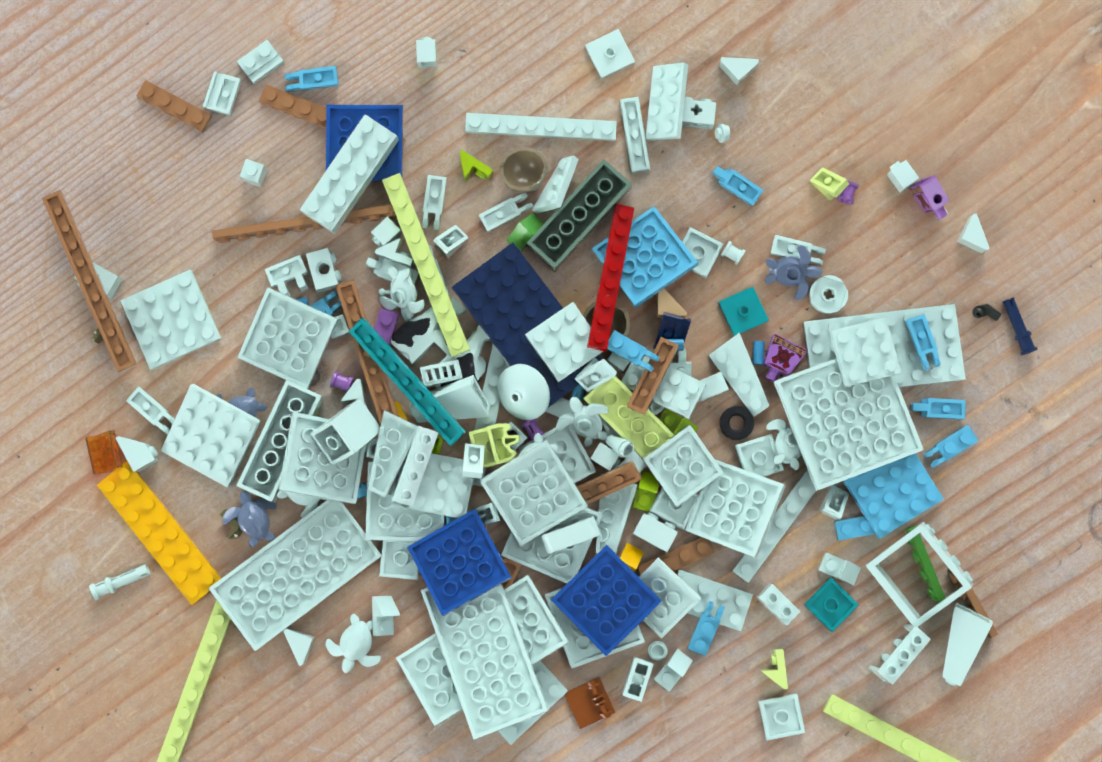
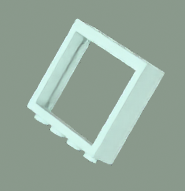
(895, 593)

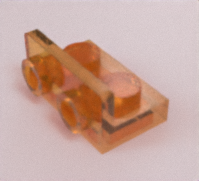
(104, 452)

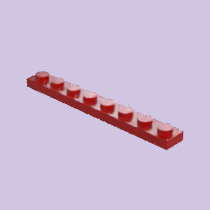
(610, 277)

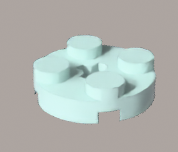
(818, 299)

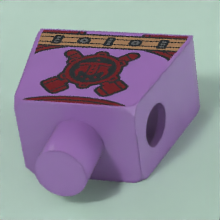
(930, 196)
(782, 357)

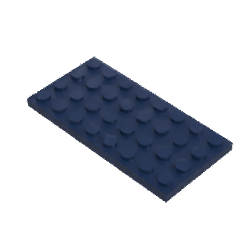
(508, 303)

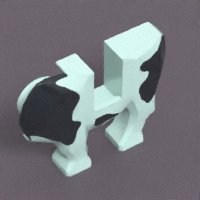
(423, 332)

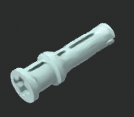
(111, 585)

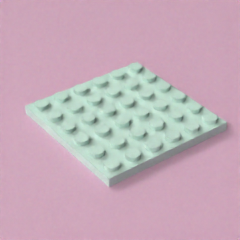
(846, 427)

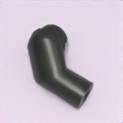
(986, 310)

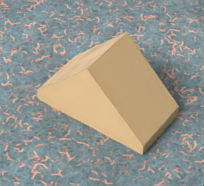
(668, 304)

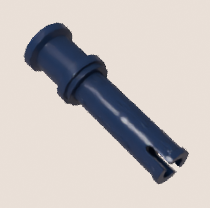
(1022, 335)

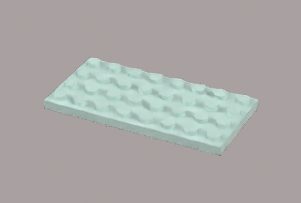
(943, 327)
(294, 572)
(488, 662)
(428, 669)

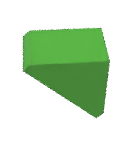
(524, 231)

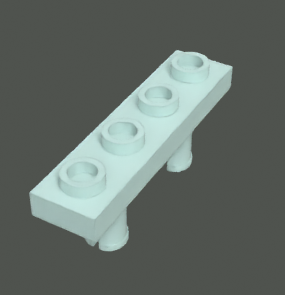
(415, 466)

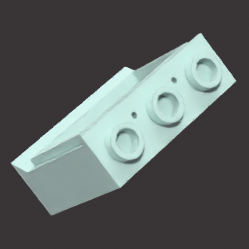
(902, 656)

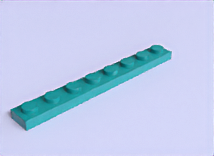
(407, 382)

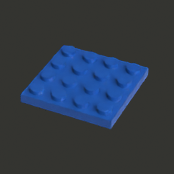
(342, 121)
(459, 562)
(606, 600)

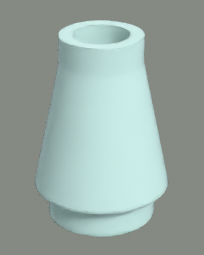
(621, 446)

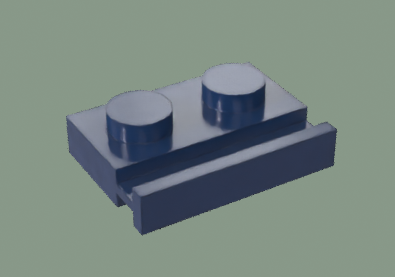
(672, 327)

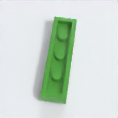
(927, 571)

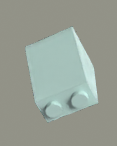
(346, 432)

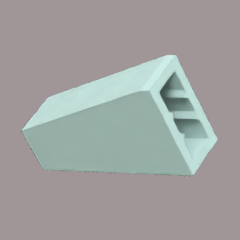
(461, 399)
(965, 640)

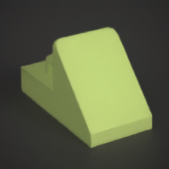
(829, 183)
(777, 674)

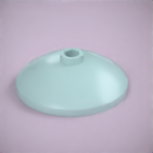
(528, 386)

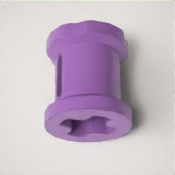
(848, 193)
(341, 381)
(532, 428)

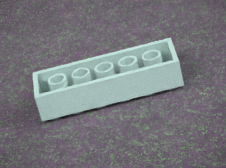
(349, 174)
(266, 462)

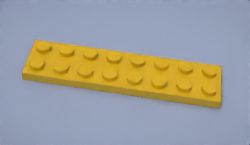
(159, 532)

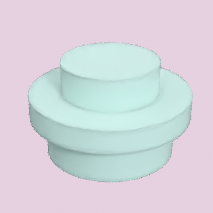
(722, 133)
(657, 650)

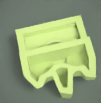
(496, 443)

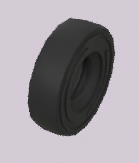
(736, 434)

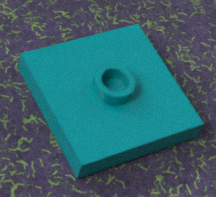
(743, 311)
(831, 604)

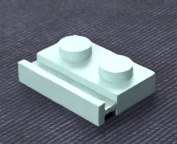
(260, 62)
(222, 93)

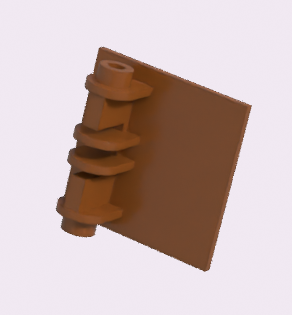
(589, 703)

